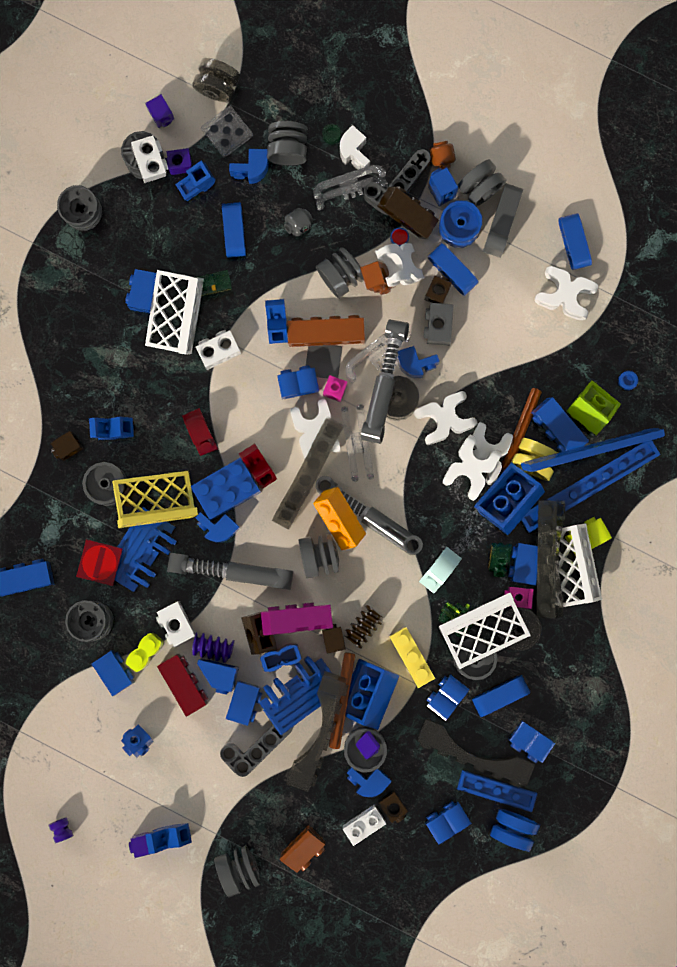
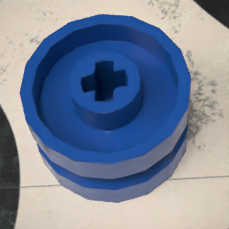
(456, 213)
(513, 833)

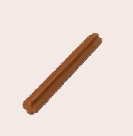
(521, 427)
(346, 671)

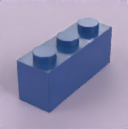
(558, 425)
(25, 577)

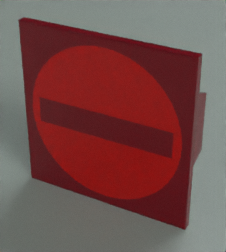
(99, 562)

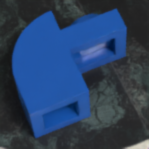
(254, 170)
(198, 180)
(276, 321)
(412, 366)
(111, 428)
(221, 531)
(371, 785)
(168, 837)

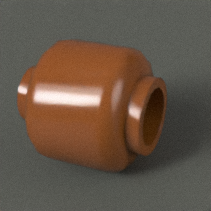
(442, 154)

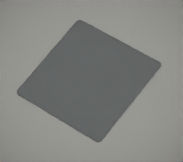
(325, 360)

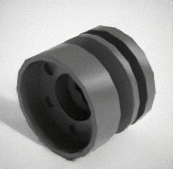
(287, 143)
(129, 157)
(71, 200)
(342, 271)
(318, 555)
(79, 616)
(236, 871)

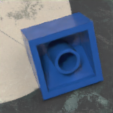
(219, 675)

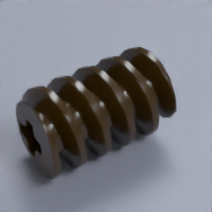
(363, 626)

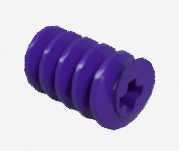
(212, 647)

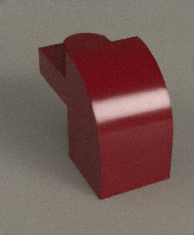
(199, 432)
(258, 466)

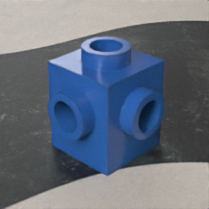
(137, 735)

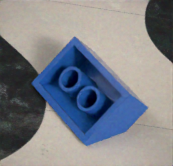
(370, 693)

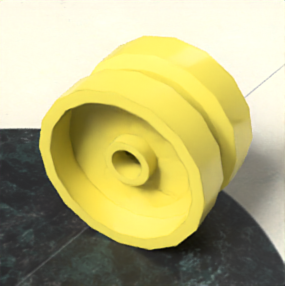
(534, 450)

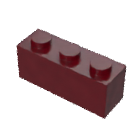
(183, 684)

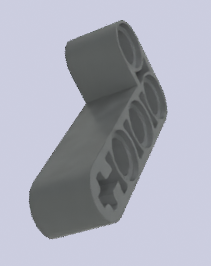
(401, 179)
(503, 220)
(247, 757)

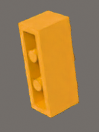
(339, 518)

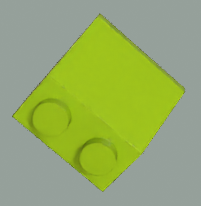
(593, 408)

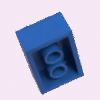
(225, 489)
(509, 498)

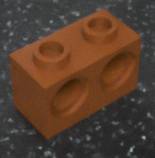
(374, 277)

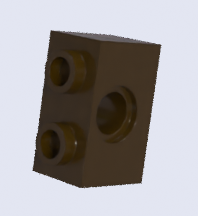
(257, 641)

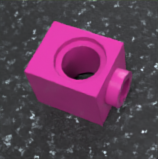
(335, 388)

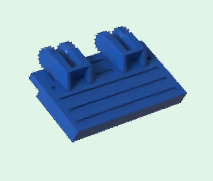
(138, 549)
(297, 697)

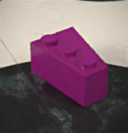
(296, 619)

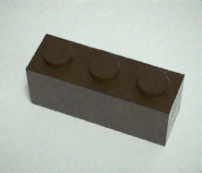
(408, 212)

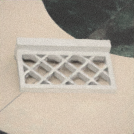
(189, 317)
(585, 566)
(476, 615)

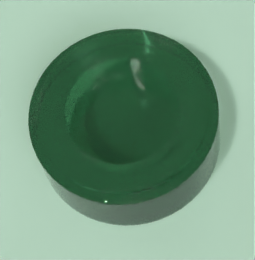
(331, 133)

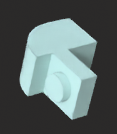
(440, 570)

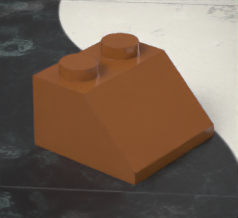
(302, 849)

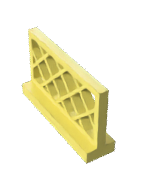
(154, 516)

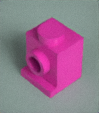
(527, 596)

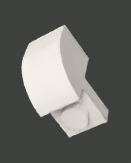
(350, 148)

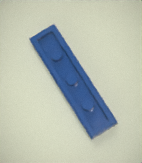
(497, 791)

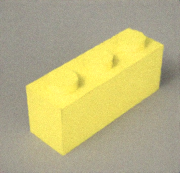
(412, 657)

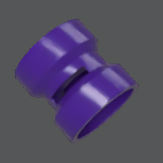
(61, 830)

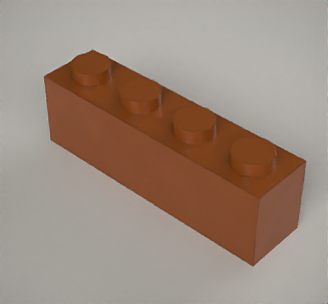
(326, 331)

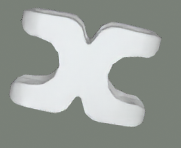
(399, 264)
(566, 293)
(445, 418)
(311, 427)
(484, 449)
(472, 467)

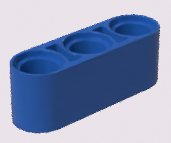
(233, 229)
(575, 241)
(453, 269)
(501, 696)

